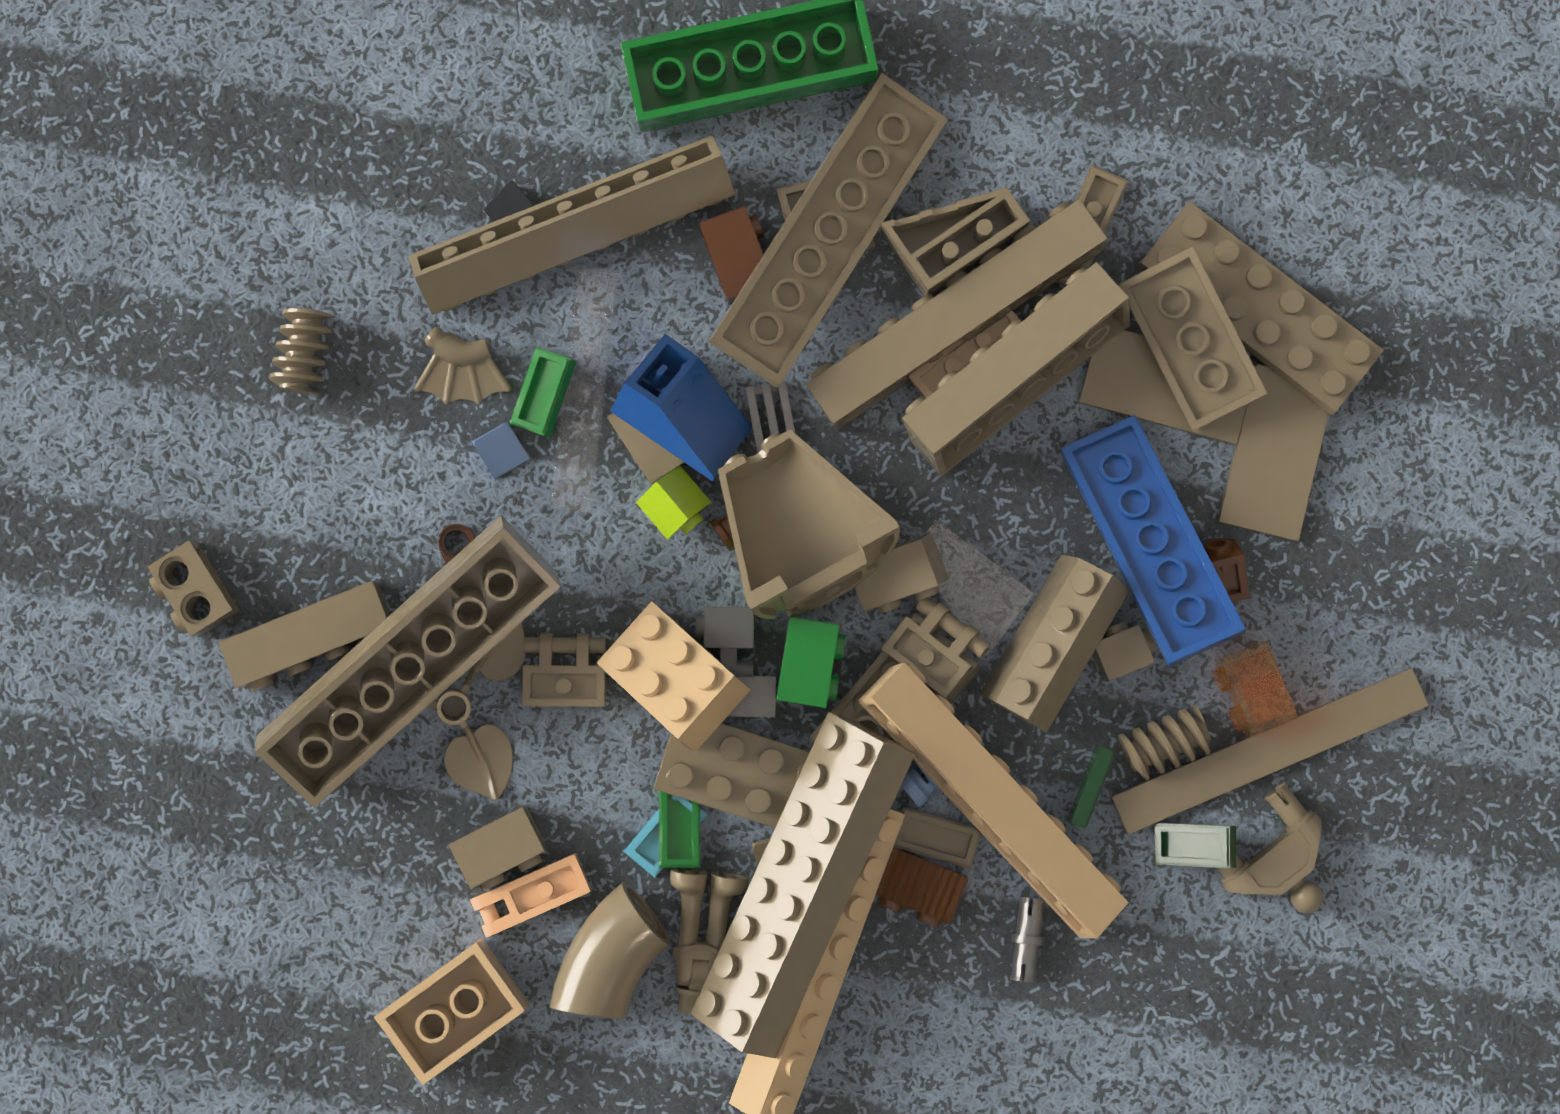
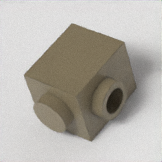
(1124, 650)

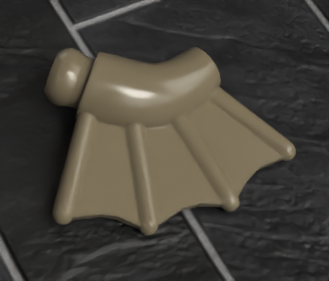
(460, 369)

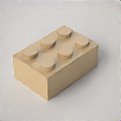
(673, 676)
(452, 1011)

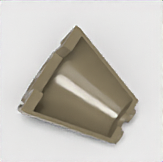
(800, 527)

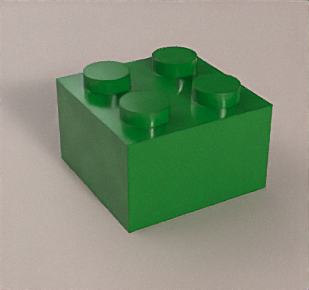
(809, 662)

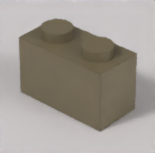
(908, 570)
(499, 847)

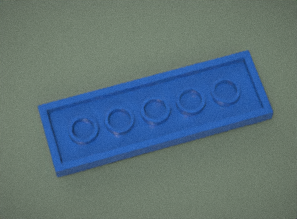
(1152, 541)

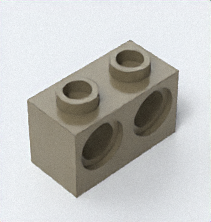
(201, 582)

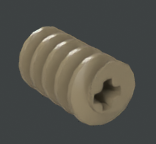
(300, 350)
(1166, 742)

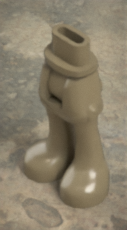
(692, 956)

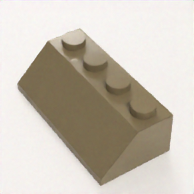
(1055, 641)

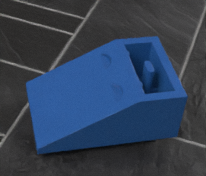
(682, 408)

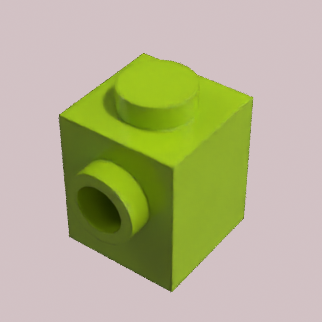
(674, 503)

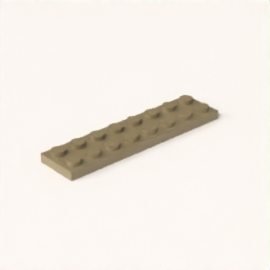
(828, 230)

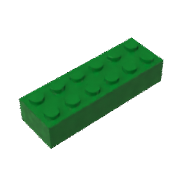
(749, 62)

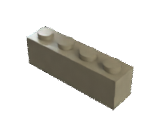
(304, 636)

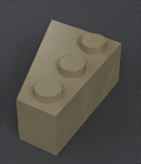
(953, 237)

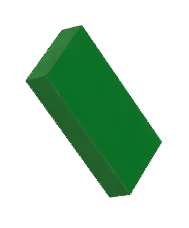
(543, 392)
(678, 833)

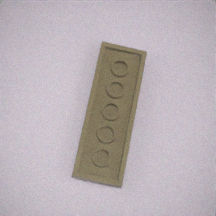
(1272, 312)

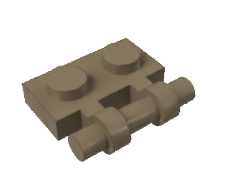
(939, 665)
(564, 685)

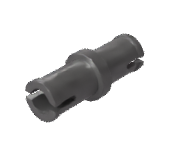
(1027, 940)

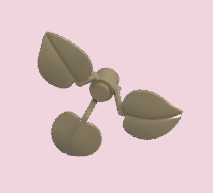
(483, 757)

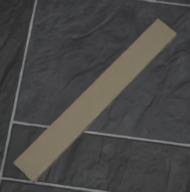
(1269, 751)

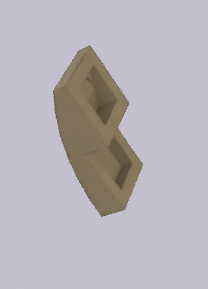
(649, 455)

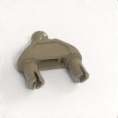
(1284, 860)

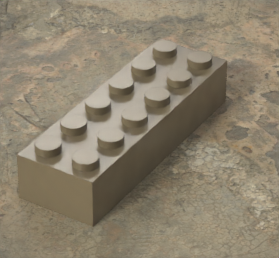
(1017, 368)

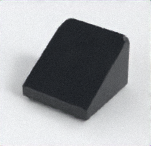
(507, 202)

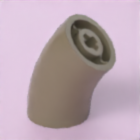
(609, 956)

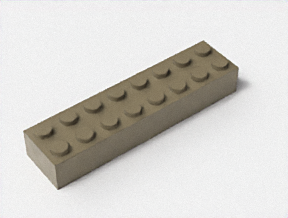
(407, 661)
(801, 885)

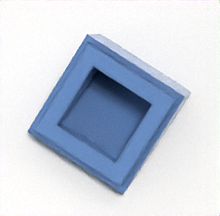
(501, 450)

